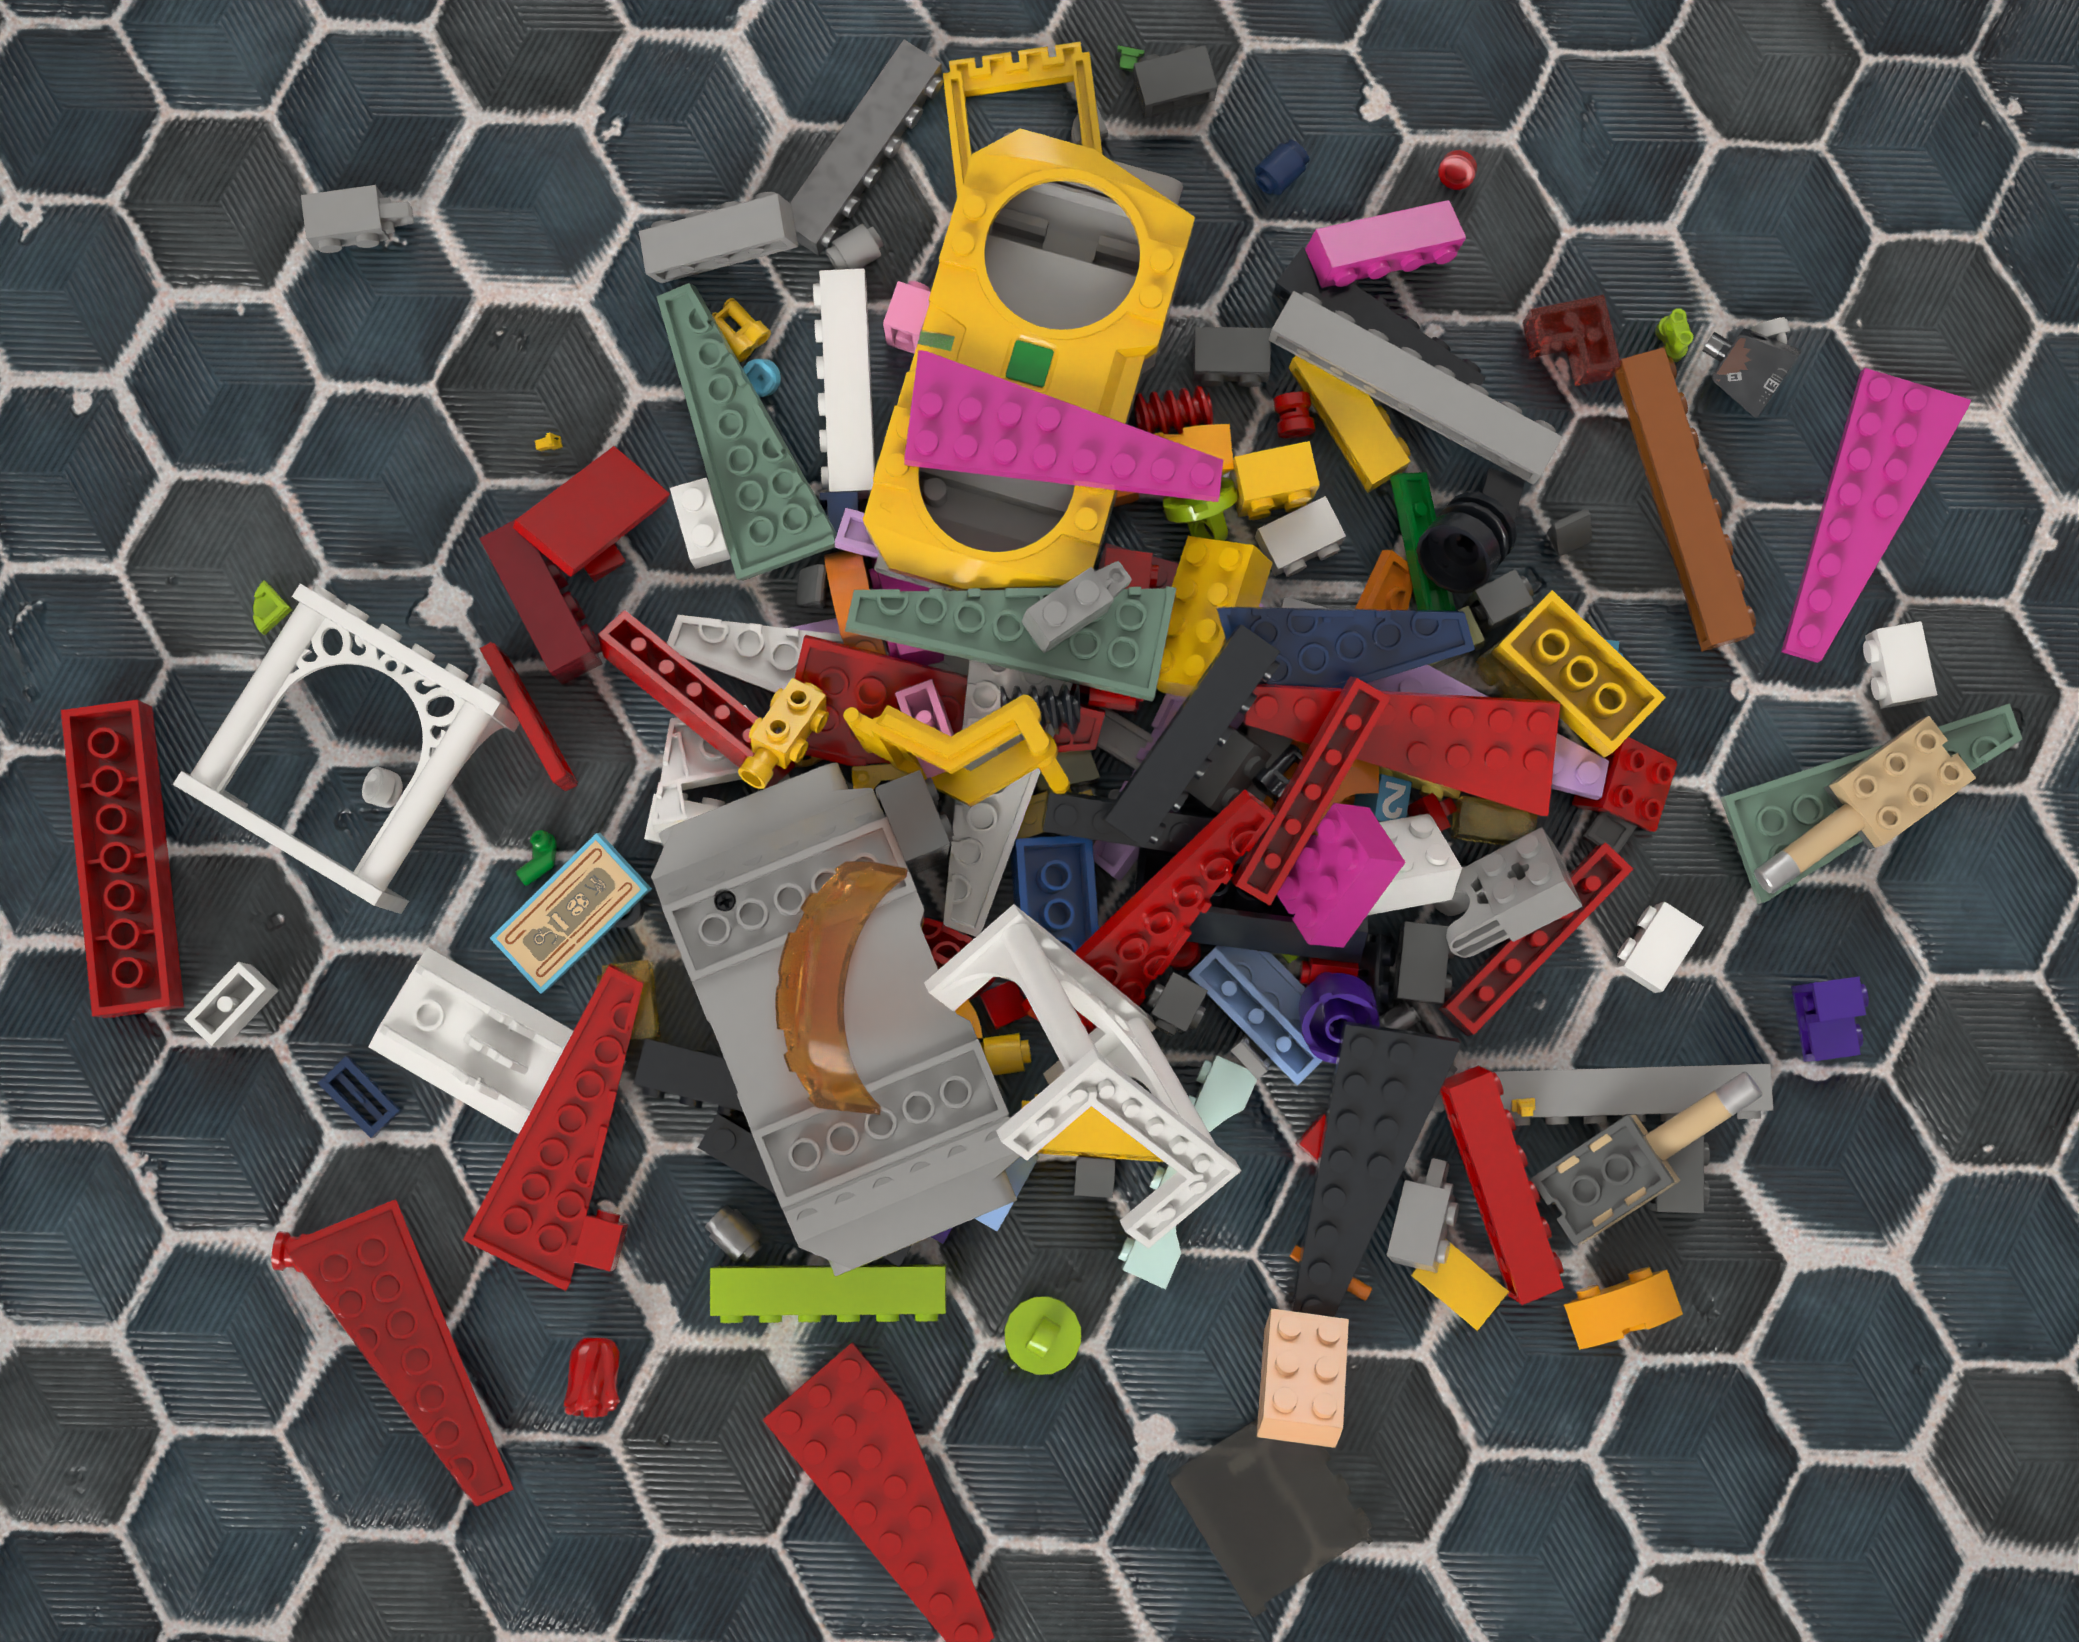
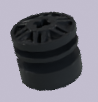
(1466, 542)

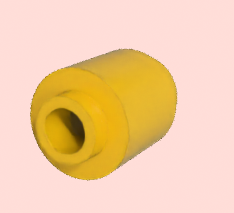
(1006, 1053)

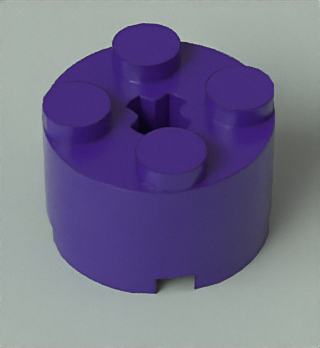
(1327, 1005)

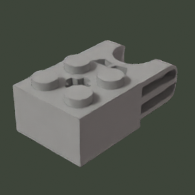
(1509, 895)

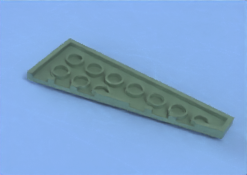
(754, 479)
(1112, 653)
(1784, 809)

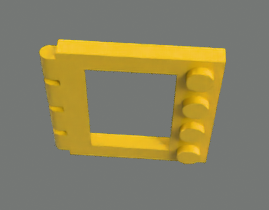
(1003, 75)

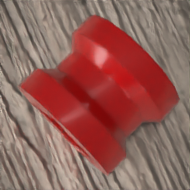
(280, 1258)

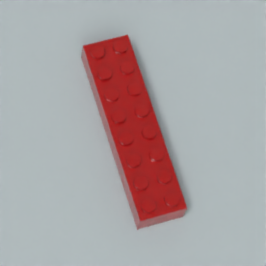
(122, 859)

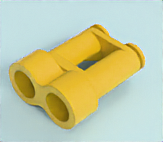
(750, 335)

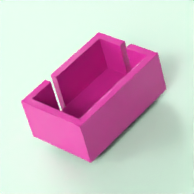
(1340, 875)

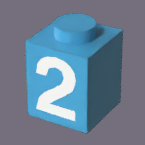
(1390, 801)

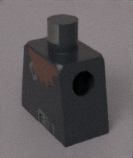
(1750, 367)

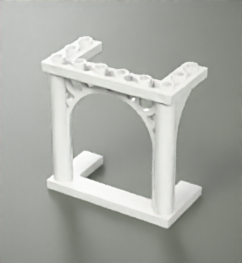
(471, 722)
(1093, 1066)

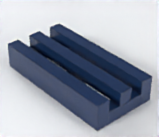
(382, 1119)

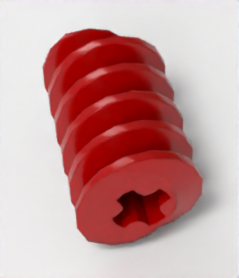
(1173, 411)

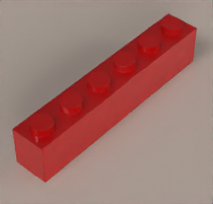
(682, 689)
(1311, 789)
(1517, 960)
(1501, 1184)

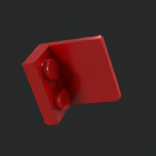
(1634, 785)

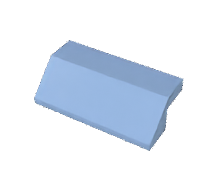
(1262, 1002)

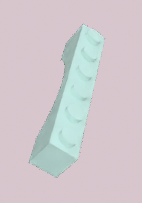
(1221, 1095)

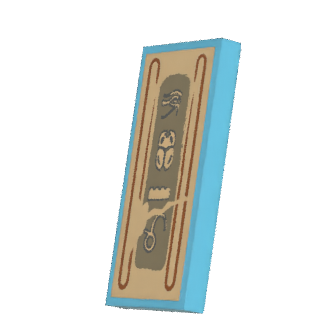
(570, 913)

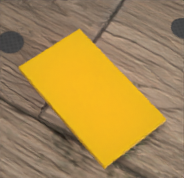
(1463, 1287)

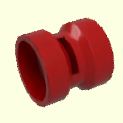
(1294, 414)

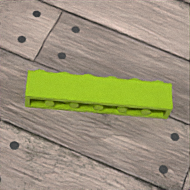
(817, 1292)

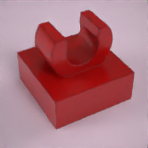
(1437, 810)

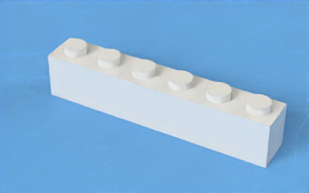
(846, 381)

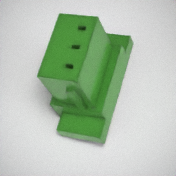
(1129, 56)

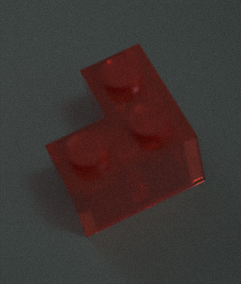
(1580, 329)

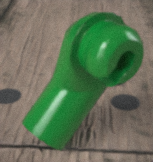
(542, 857)

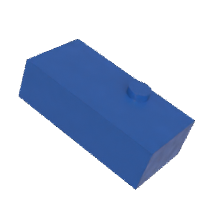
(1057, 886)

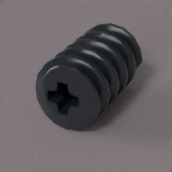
(1053, 709)

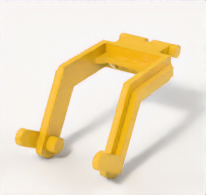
(902, 738)

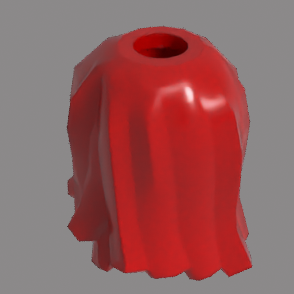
(592, 1378)

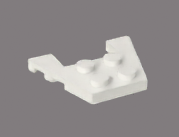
(687, 765)

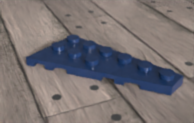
(1332, 644)

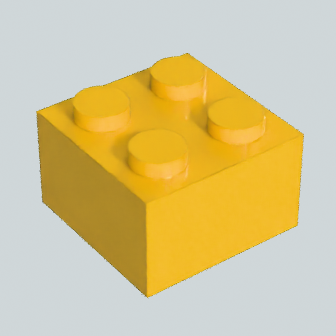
(1274, 480)

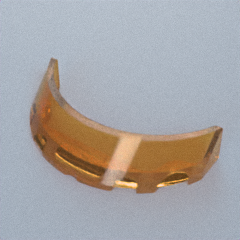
(814, 982)

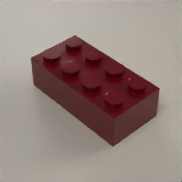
(543, 605)

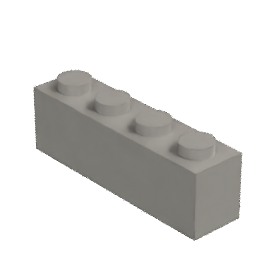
(718, 237)

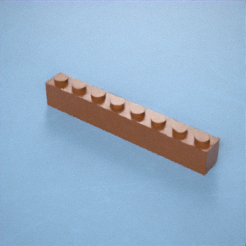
(1684, 499)

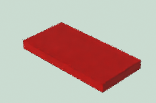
(591, 511)
(529, 716)

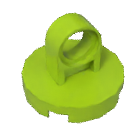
(1200, 512)
(1042, 1335)

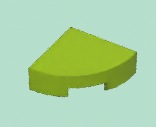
(268, 608)

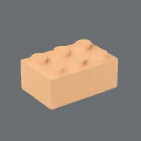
(1303, 1378)

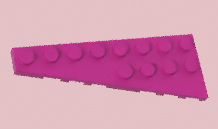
(1006, 430)
(1879, 469)

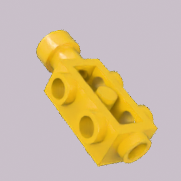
(796, 725)

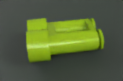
(1675, 334)

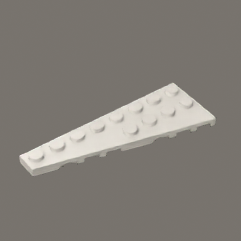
(756, 652)
(989, 828)

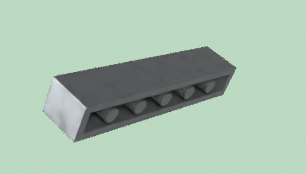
(863, 146)

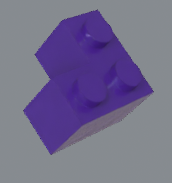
(1827, 1018)

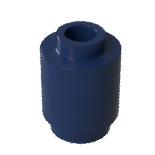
(1281, 167)

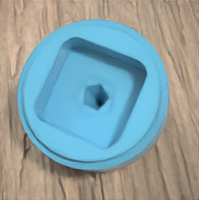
(763, 376)

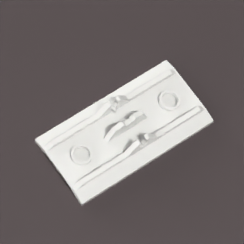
(471, 1039)

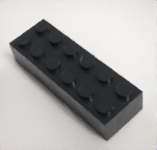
(1247, 922)

